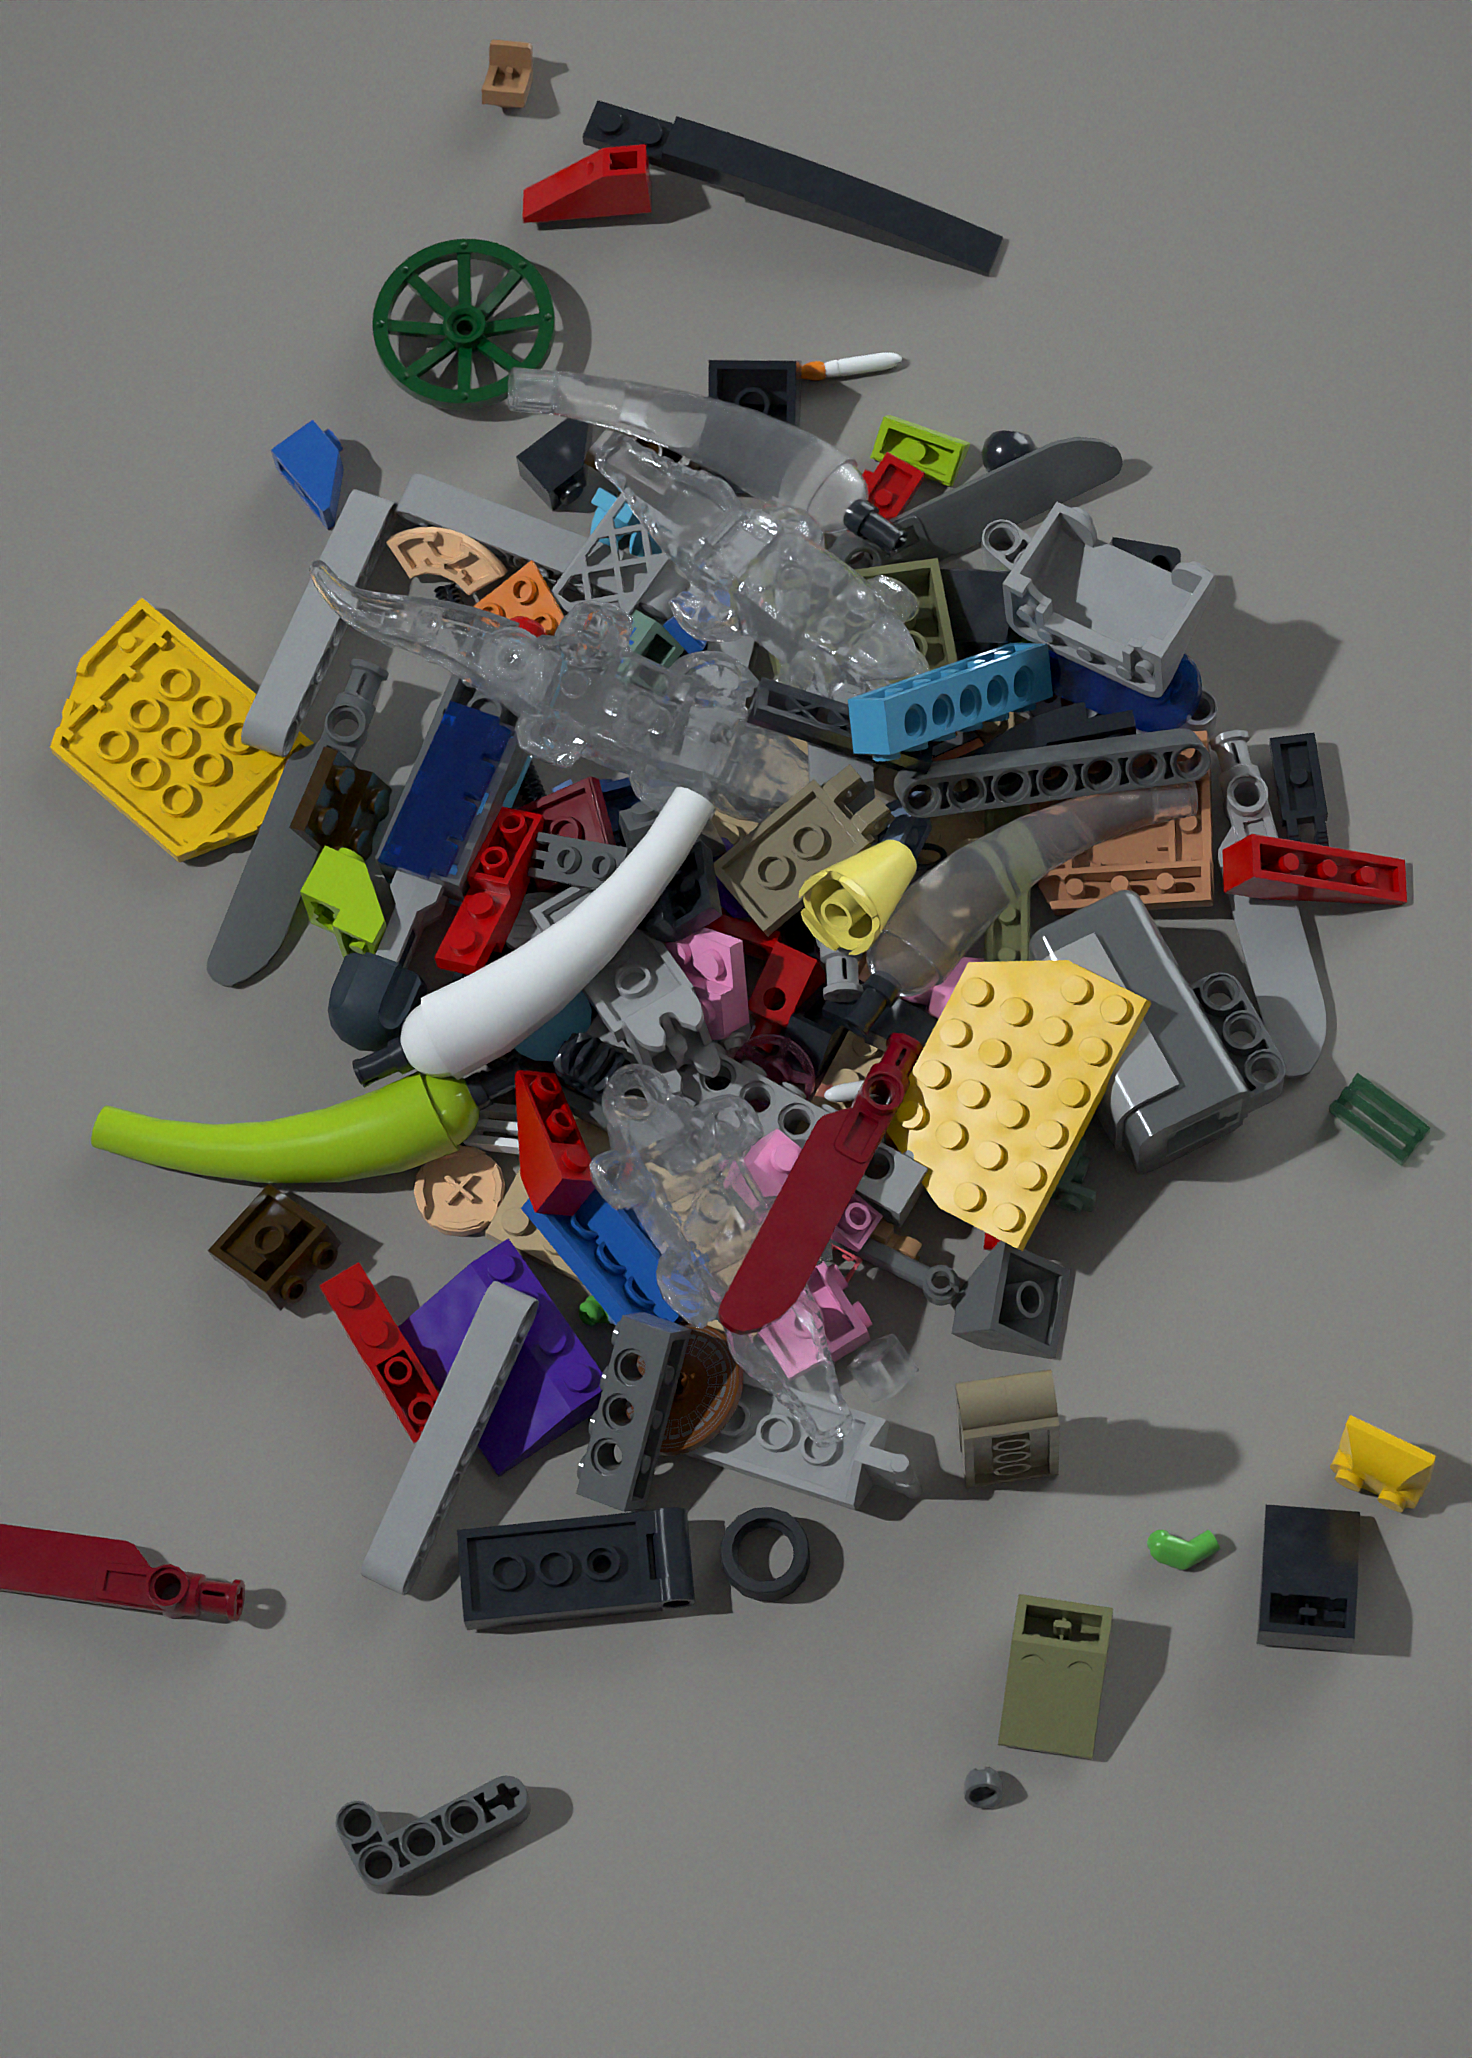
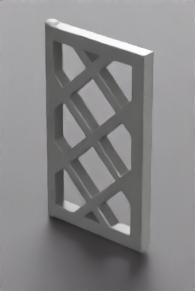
(579, 565)

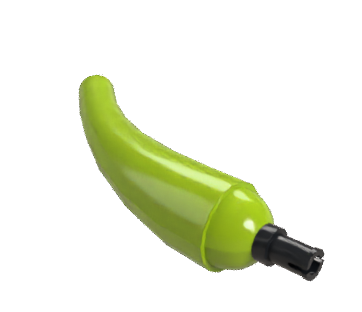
(352, 1140)

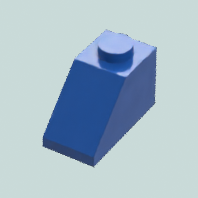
(313, 469)

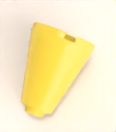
(857, 896)

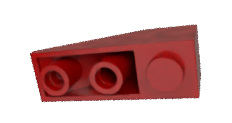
(597, 186)
(550, 1146)

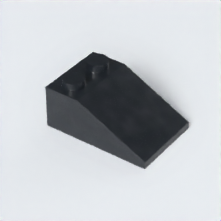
(759, 385)

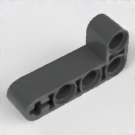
(436, 1824)

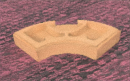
(446, 554)

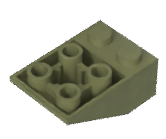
(1055, 1676)

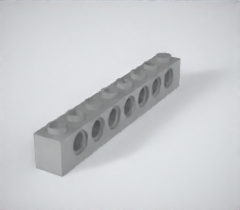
(890, 1196)

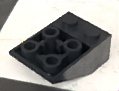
(1309, 1578)

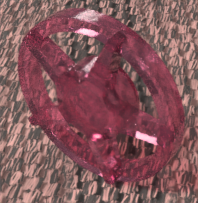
(776, 1066)

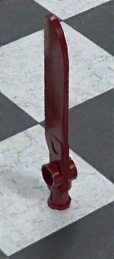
(816, 1196)
(106, 1574)

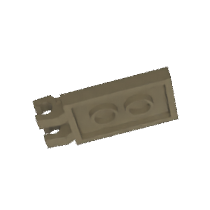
(795, 843)

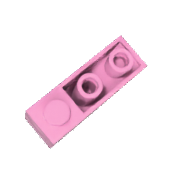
(770, 1165)

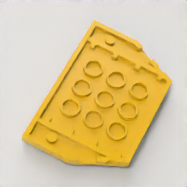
(161, 737)
(1012, 1087)

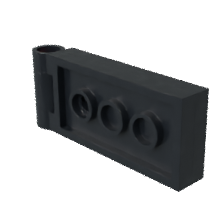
(550, 1575)

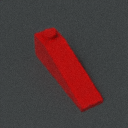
(1311, 872)

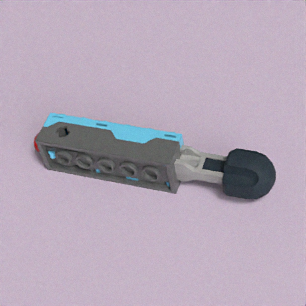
(377, 989)

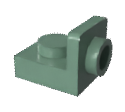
(1071, 1195)

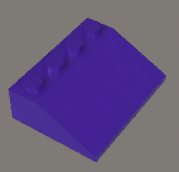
(553, 1376)

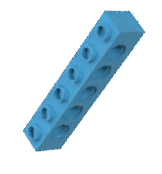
(950, 700)

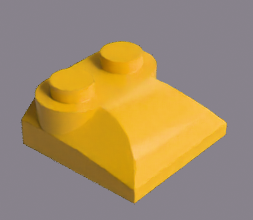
(1382, 1465)

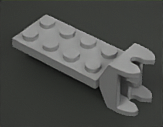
(644, 999)

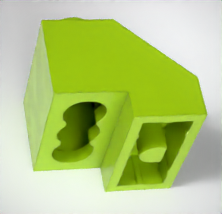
(344, 901)

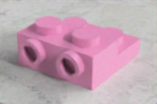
(718, 975)
(843, 1323)

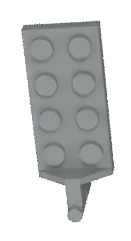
(775, 1448)

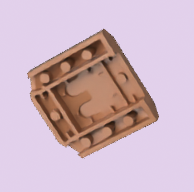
(1161, 862)

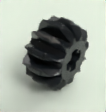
(588, 1064)

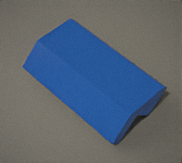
(608, 1255)

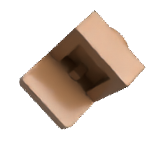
(508, 74)

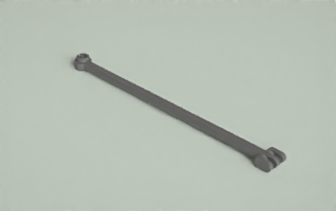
(872, 1250)

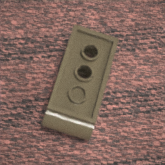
(1008, 1428)

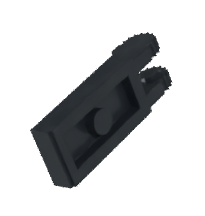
(1299, 785)

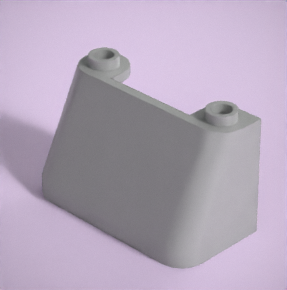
(1105, 603)

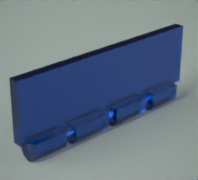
(438, 793)

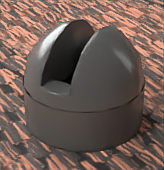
(983, 1797)

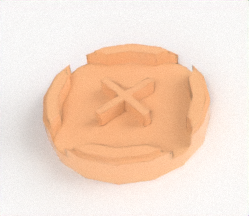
(460, 1191)

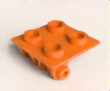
(525, 596)

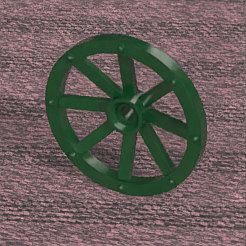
(460, 319)

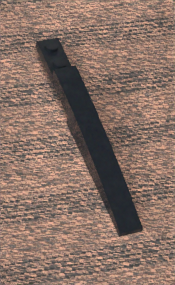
(797, 186)

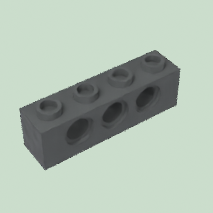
(651, 1395)

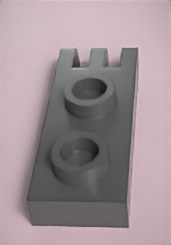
(576, 861)

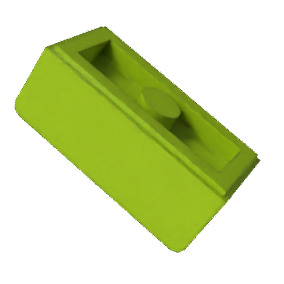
(924, 448)

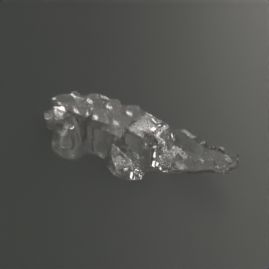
(766, 577)
(702, 1212)

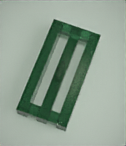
(1388, 1104)

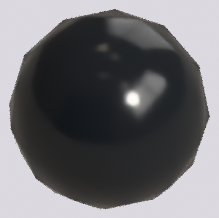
(1005, 447)

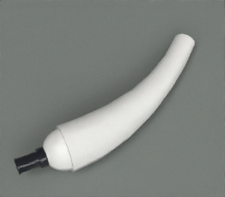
(519, 993)

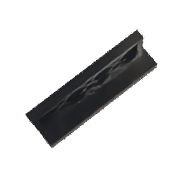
(819, 722)

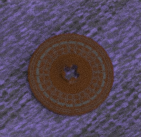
(709, 1394)

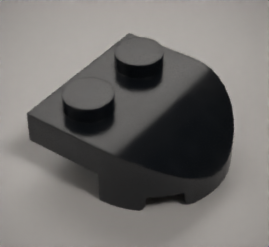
(687, 901)

